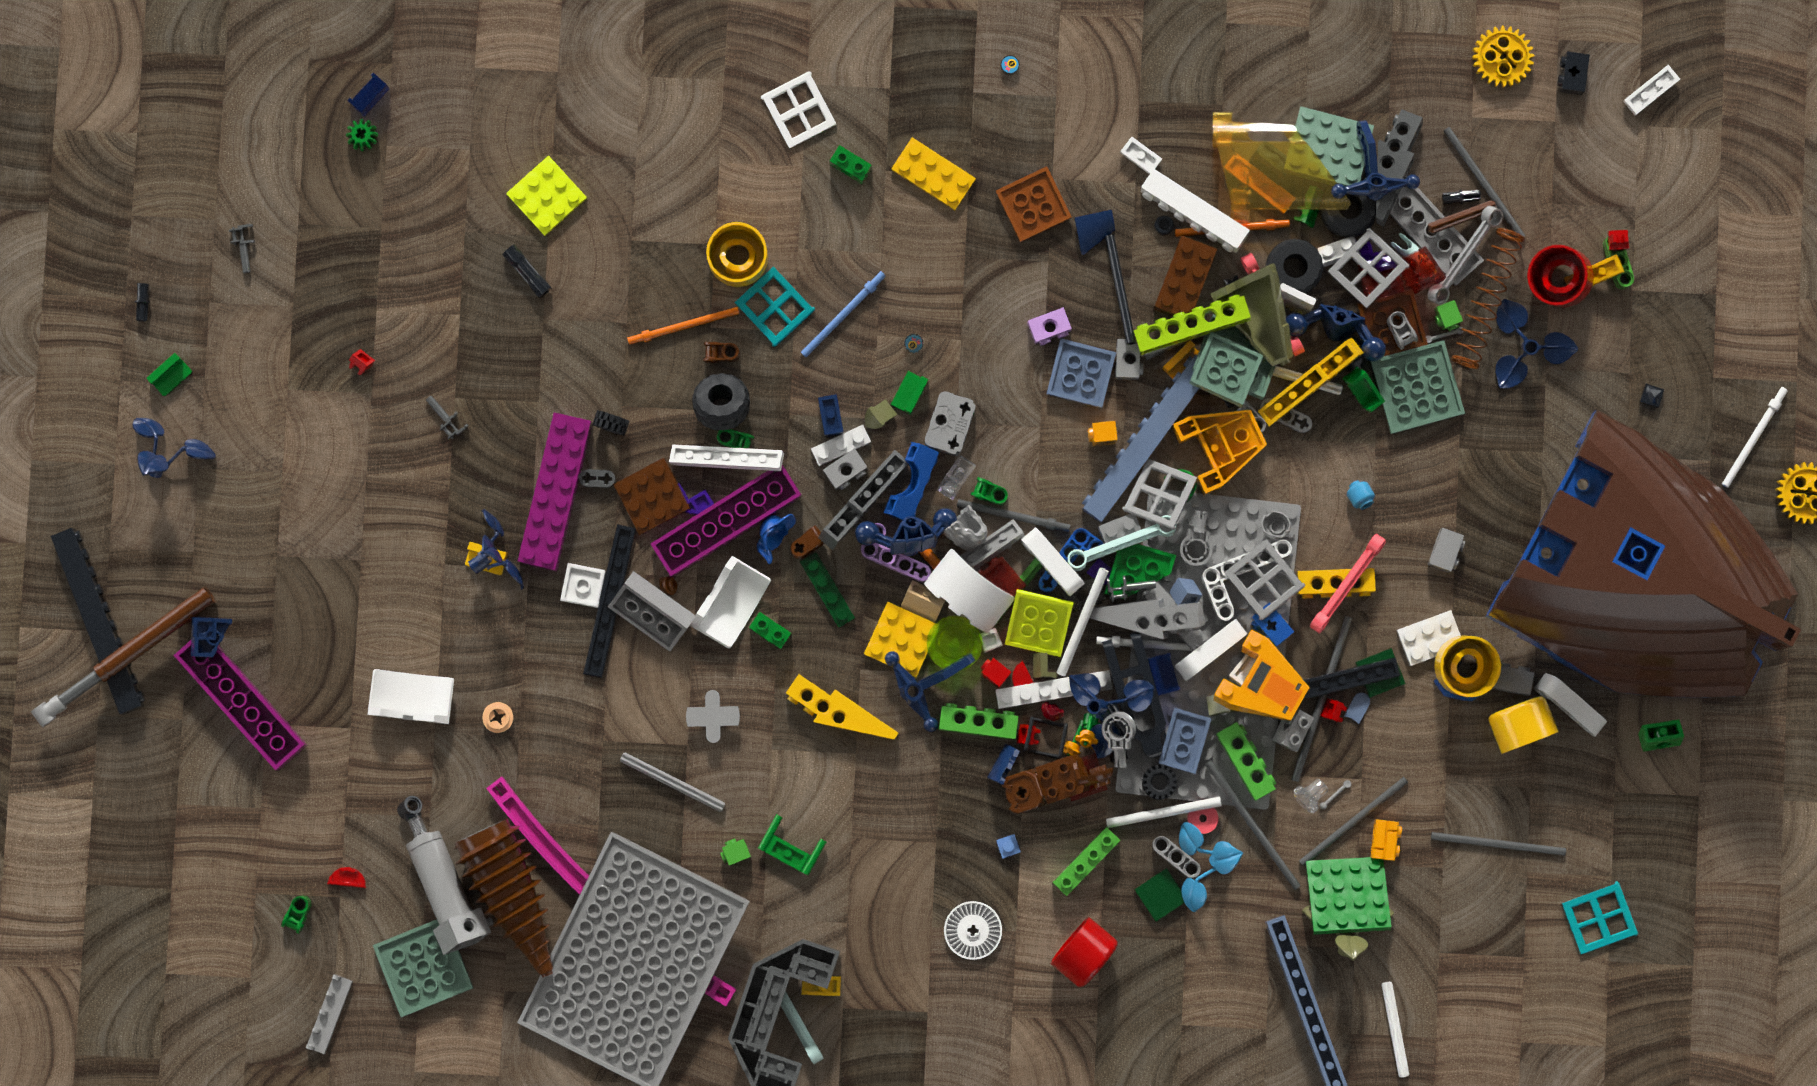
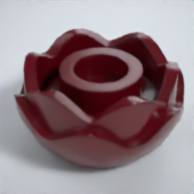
(1051, 711)

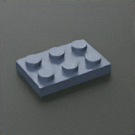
(1184, 740)

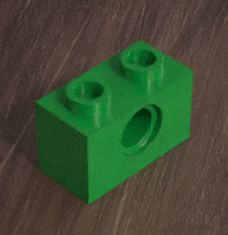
(850, 164)
(770, 630)
(1661, 735)

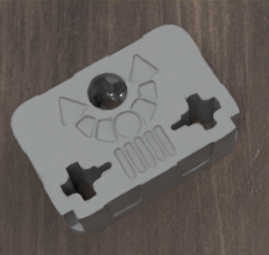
(956, 426)

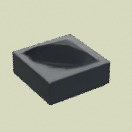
(1651, 395)

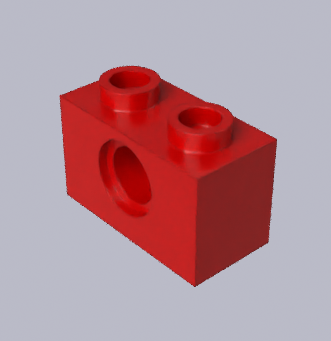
(995, 672)

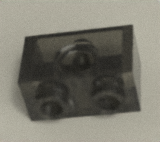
(1078, 604)

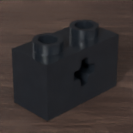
(1579, 63)

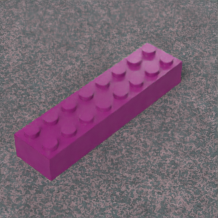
(555, 491)
(725, 520)
(244, 705)

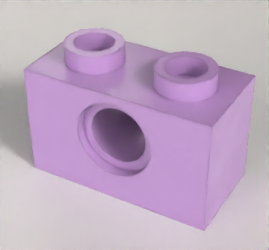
(1057, 318)

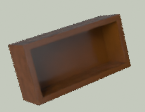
(1185, 277)

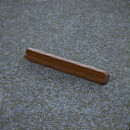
(1459, 217)

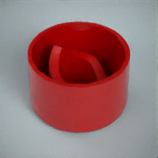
(1541, 271)
(1084, 953)

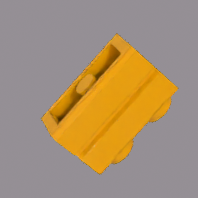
(1385, 840)

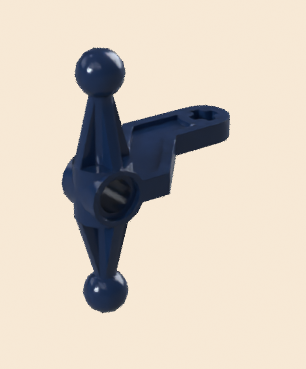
(1375, 184)
(918, 701)

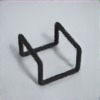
(1065, 726)

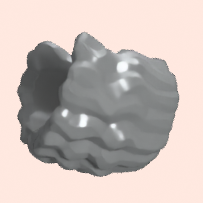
(968, 530)

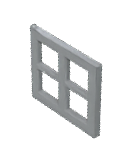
(1368, 268)
(1140, 486)
(1264, 579)

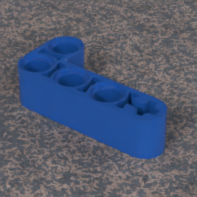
(1073, 544)

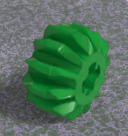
(355, 136)

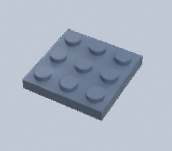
(1081, 373)

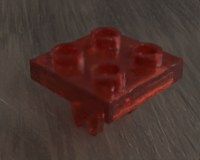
(1422, 270)

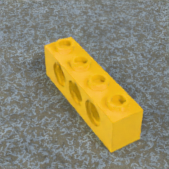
(1366, 580)

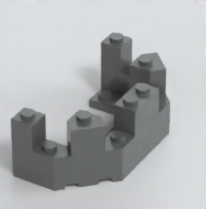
(762, 1003)

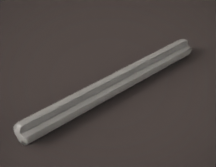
(672, 782)

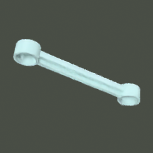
(1119, 544)
(801, 1030)

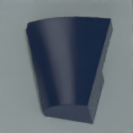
(1093, 229)
(207, 635)
(1003, 764)

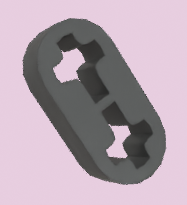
(597, 483)

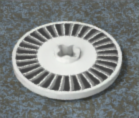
(964, 917)

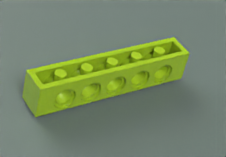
(1166, 339)

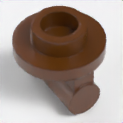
(668, 585)

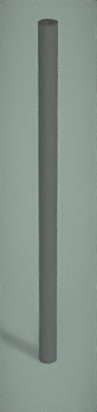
(1252, 824)

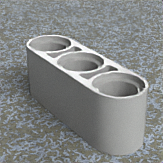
(1185, 858)

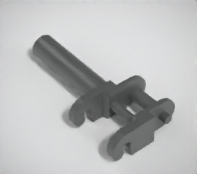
(243, 245)
(445, 417)
(1129, 587)

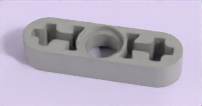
(1293, 412)

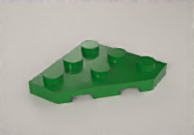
(1139, 564)

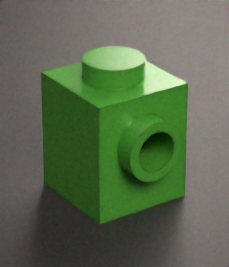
(1448, 316)
(735, 852)

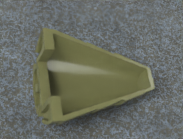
(1268, 325)

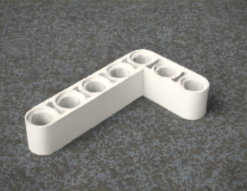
(1218, 584)

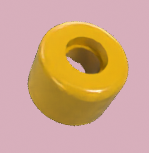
(729, 236)
(1487, 669)
(1522, 724)

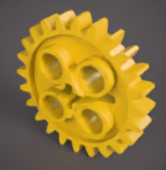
(1491, 68)
(1805, 510)

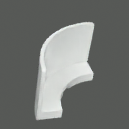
(968, 592)
(731, 602)
(410, 696)

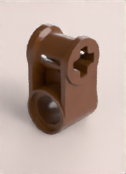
(716, 352)
(809, 541)

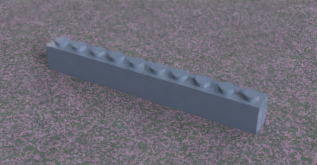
(1142, 444)
(1305, 1002)

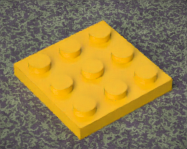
(903, 633)

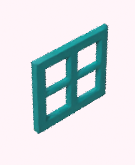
(774, 306)
(1599, 918)

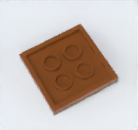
(1033, 204)

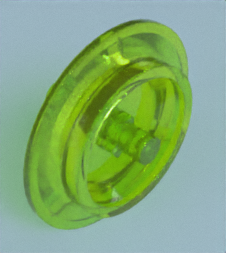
(953, 639)

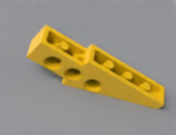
(1310, 381)
(855, 716)

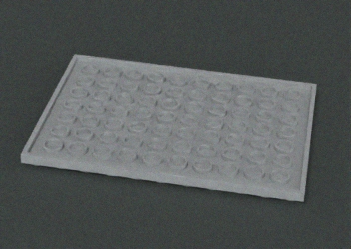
(633, 961)

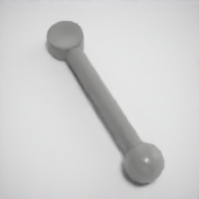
(1429, 338)
(1346, 784)

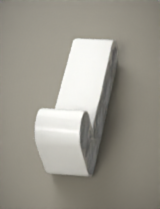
(1052, 561)
(1210, 650)
(1569, 702)

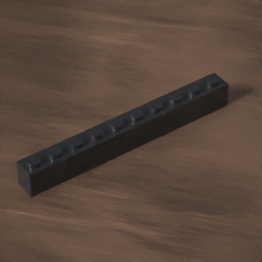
(96, 616)

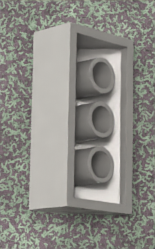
(651, 611)

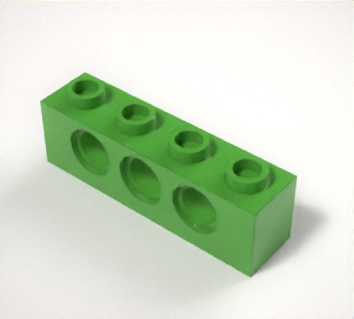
(948, 723)
(1226, 738)
(1086, 861)

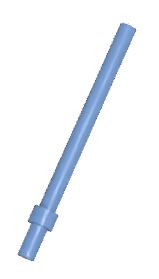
(868, 288)

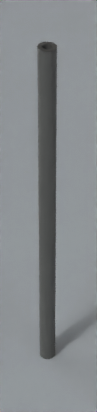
(1321, 700)

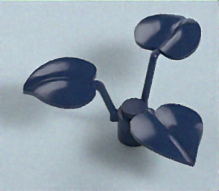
(1510, 370)
(156, 464)
(488, 550)
(1087, 686)

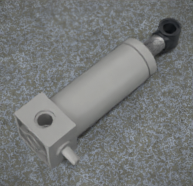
(457, 920)

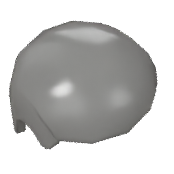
(1276, 525)

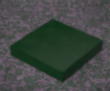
(1382, 686)
(1160, 894)

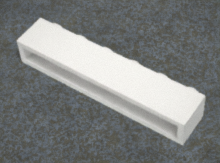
(1194, 211)

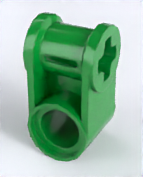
(736, 439)
(988, 492)
(296, 915)

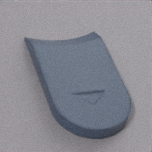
(1358, 707)

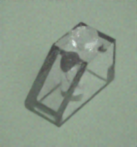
(956, 477)

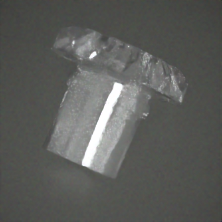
(1309, 796)

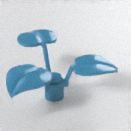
(1222, 858)

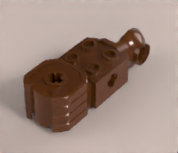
(1053, 783)

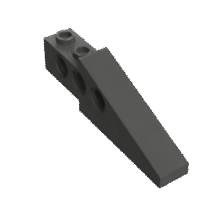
(1400, 160)
(863, 500)

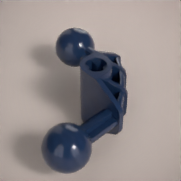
(1339, 324)
(911, 536)

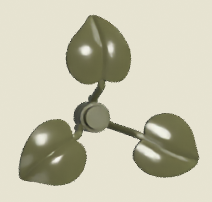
(1347, 944)

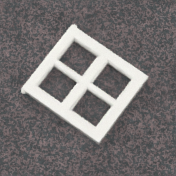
(798, 110)

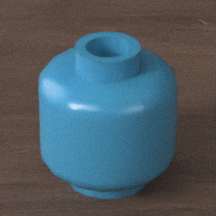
(1360, 495)

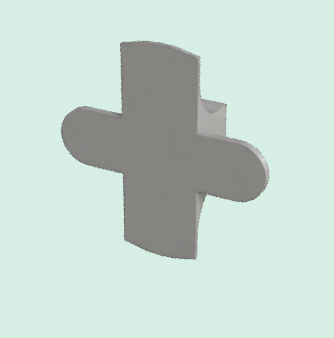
(712, 716)

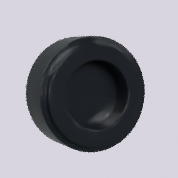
(1164, 225)

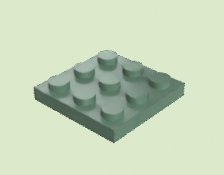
(1226, 369)

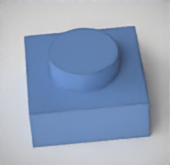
(1008, 846)

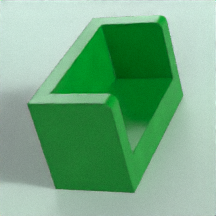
(1363, 389)

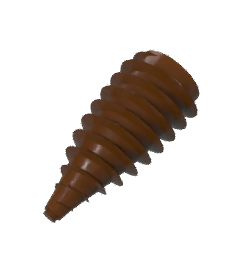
(507, 888)

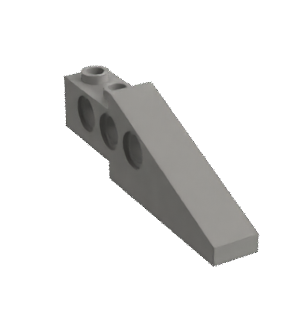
(1131, 616)

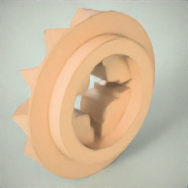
(489, 714)

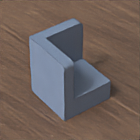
(1185, 591)

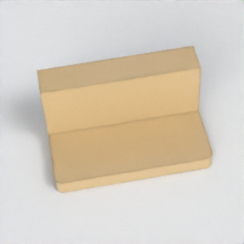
(922, 602)

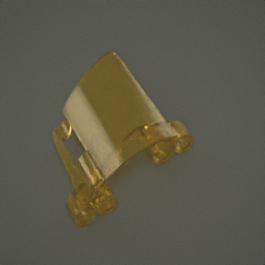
(1271, 171)

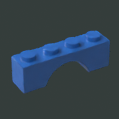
(921, 462)

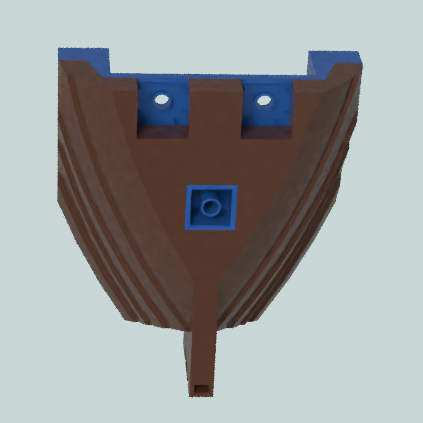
(1647, 576)

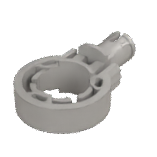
(1199, 526)
(1113, 739)

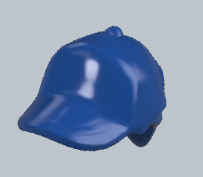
(772, 533)

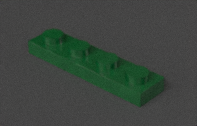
(827, 590)

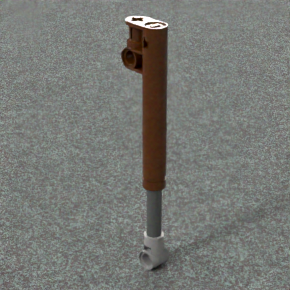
(127, 653)

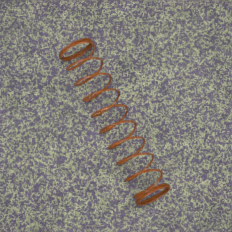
(1475, 365)

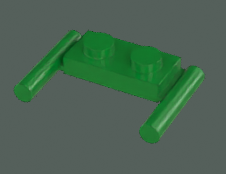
(788, 853)

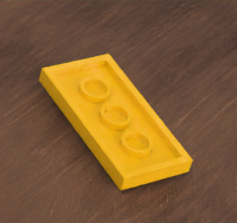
(933, 174)

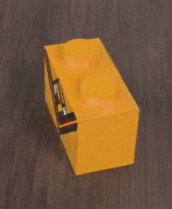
(1103, 433)

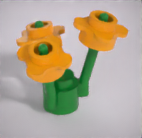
(1085, 736)

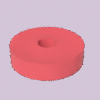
(1210, 823)

